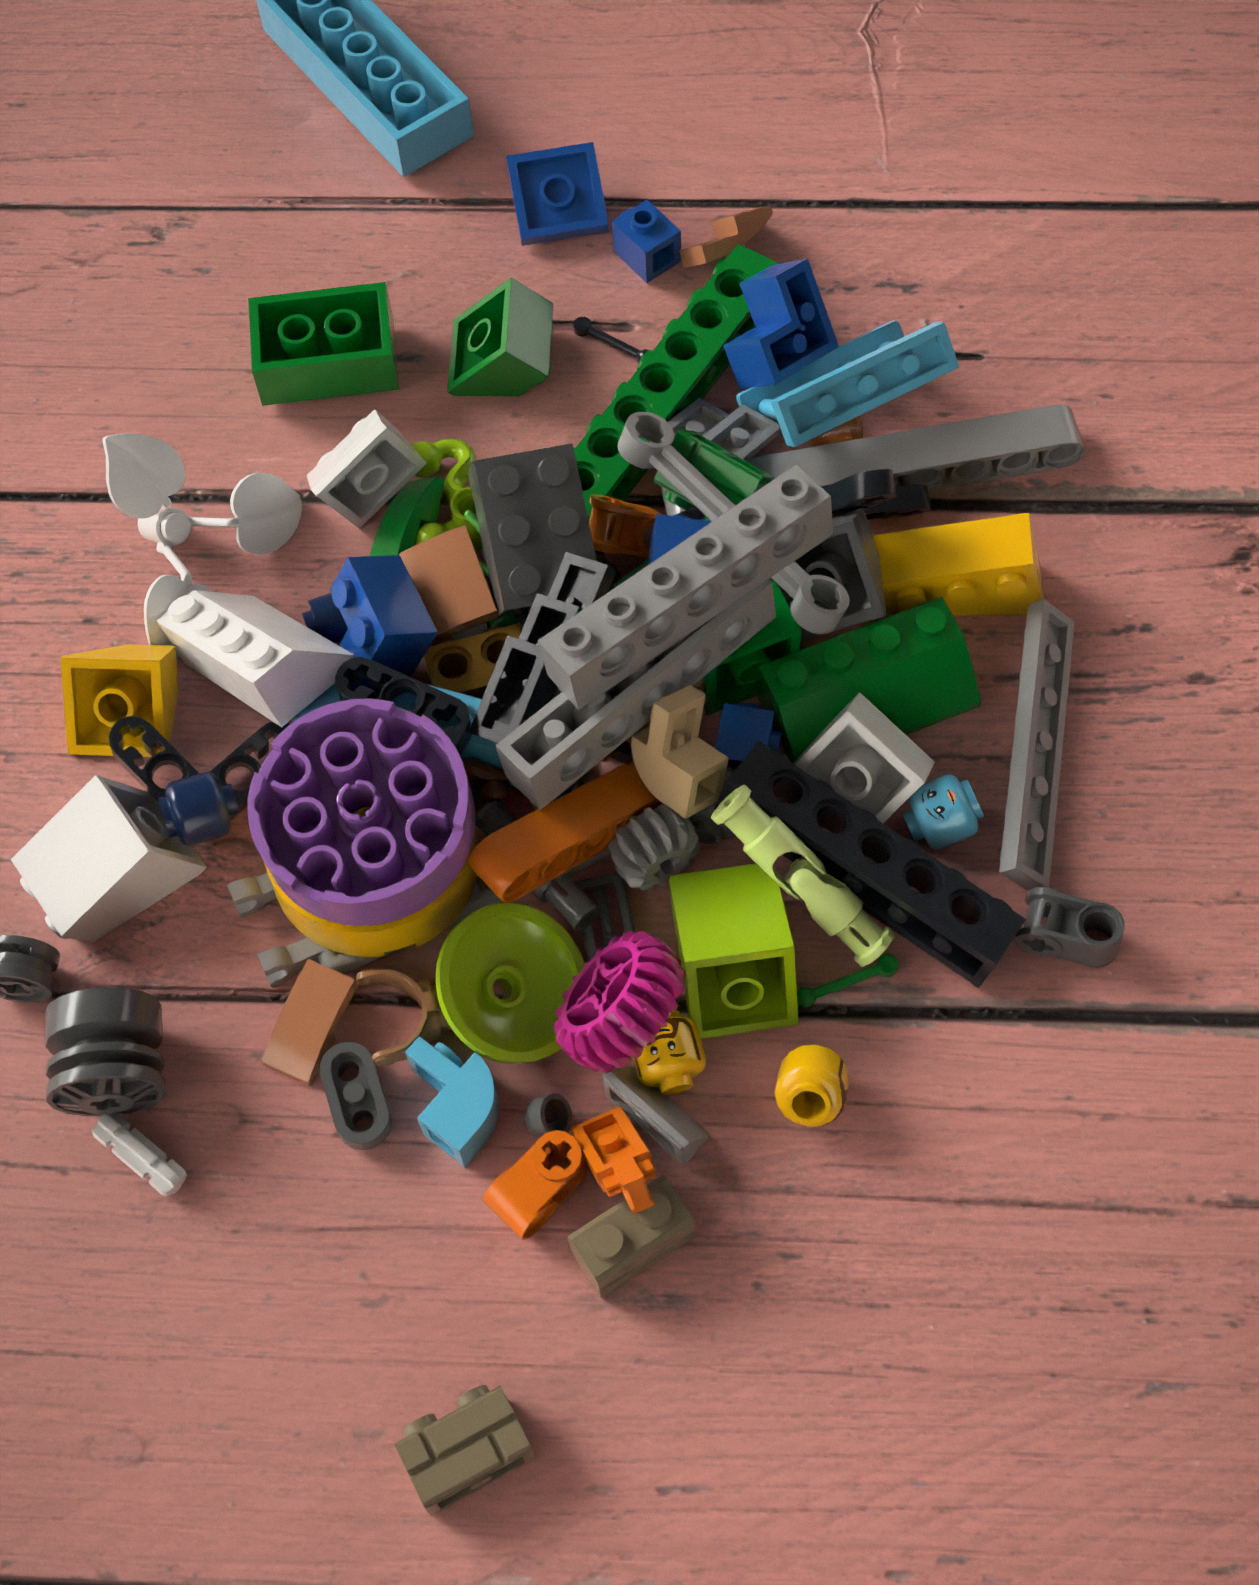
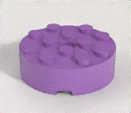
(373, 864)

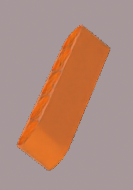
(560, 834)

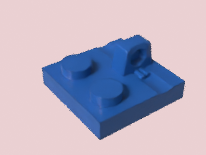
(557, 193)

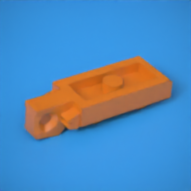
(617, 1157)

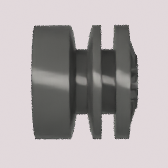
(104, 1051)

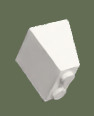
(103, 860)

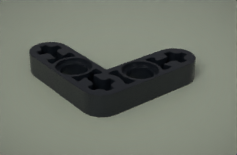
(878, 496)
(391, 683)
(152, 740)

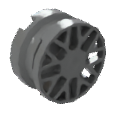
(27, 968)

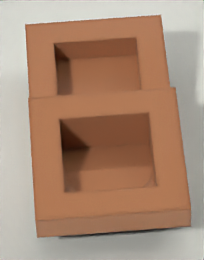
(728, 233)
(308, 1022)

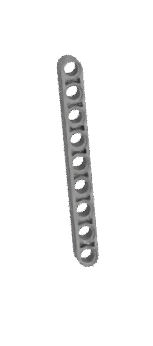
(939, 454)

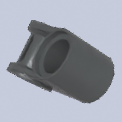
(1066, 927)

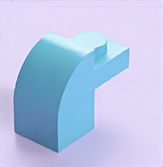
(467, 1101)

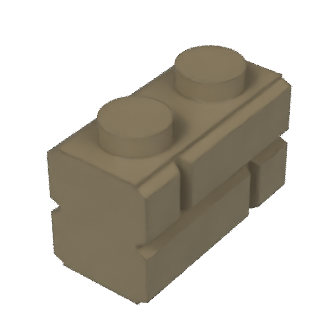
(625, 1243)
(464, 1448)

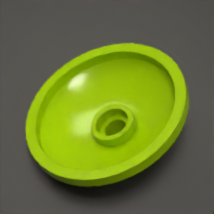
(532, 964)

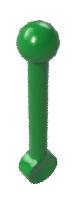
(886, 966)

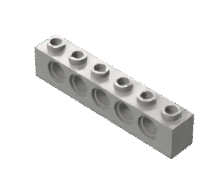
(687, 586)
(566, 742)

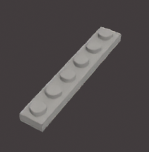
(1037, 747)

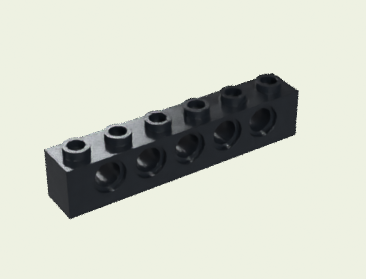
(883, 886)

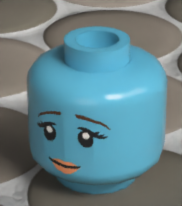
(943, 812)

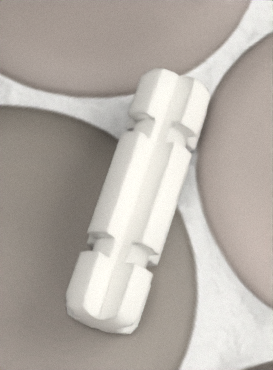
(139, 1154)

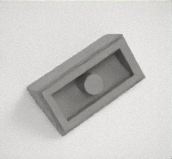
(655, 1114)

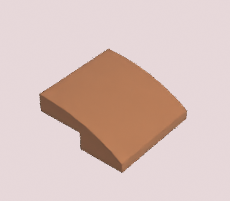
(450, 582)

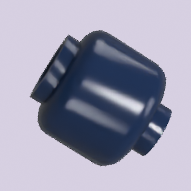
(198, 808)

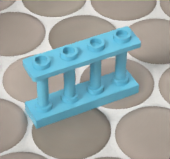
(853, 380)

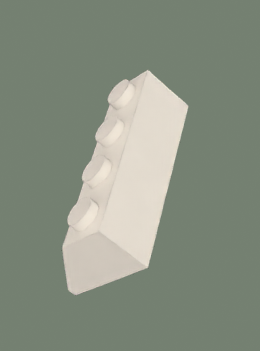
(253, 651)

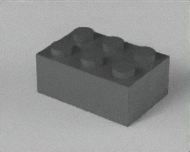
(528, 519)

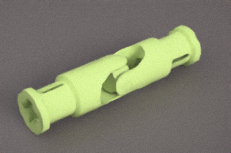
(826, 898)

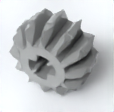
(654, 847)

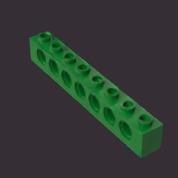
(671, 375)

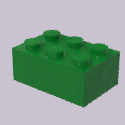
(323, 343)

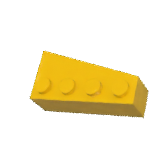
(972, 564)

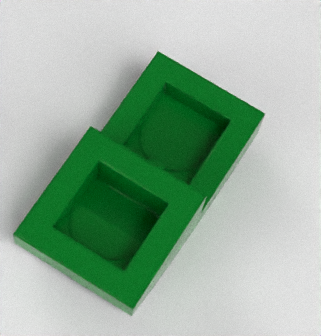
(410, 509)

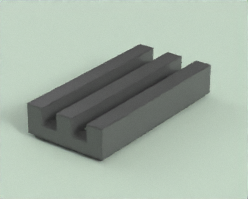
(597, 885)

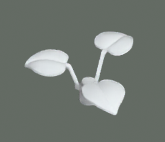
(147, 471)

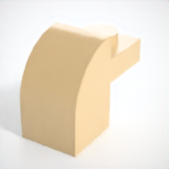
(673, 760)

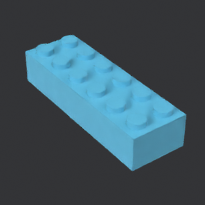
(373, 76)

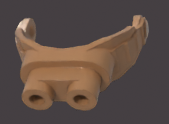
(424, 994)

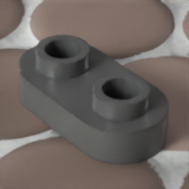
(357, 1097)

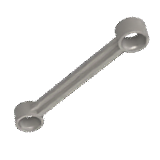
(712, 503)

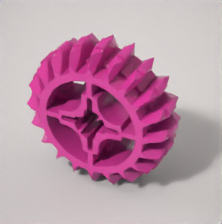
(619, 1001)

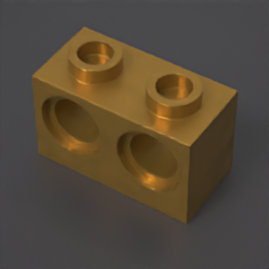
(469, 655)

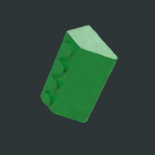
(905, 665)

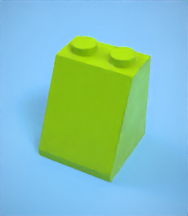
(734, 950)

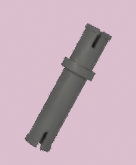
(575, 906)

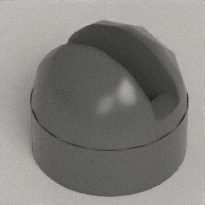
(550, 1109)

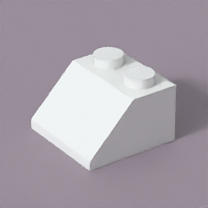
(365, 469)
(867, 759)

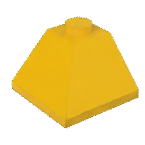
(113, 685)

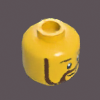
(673, 1056)
(812, 1086)

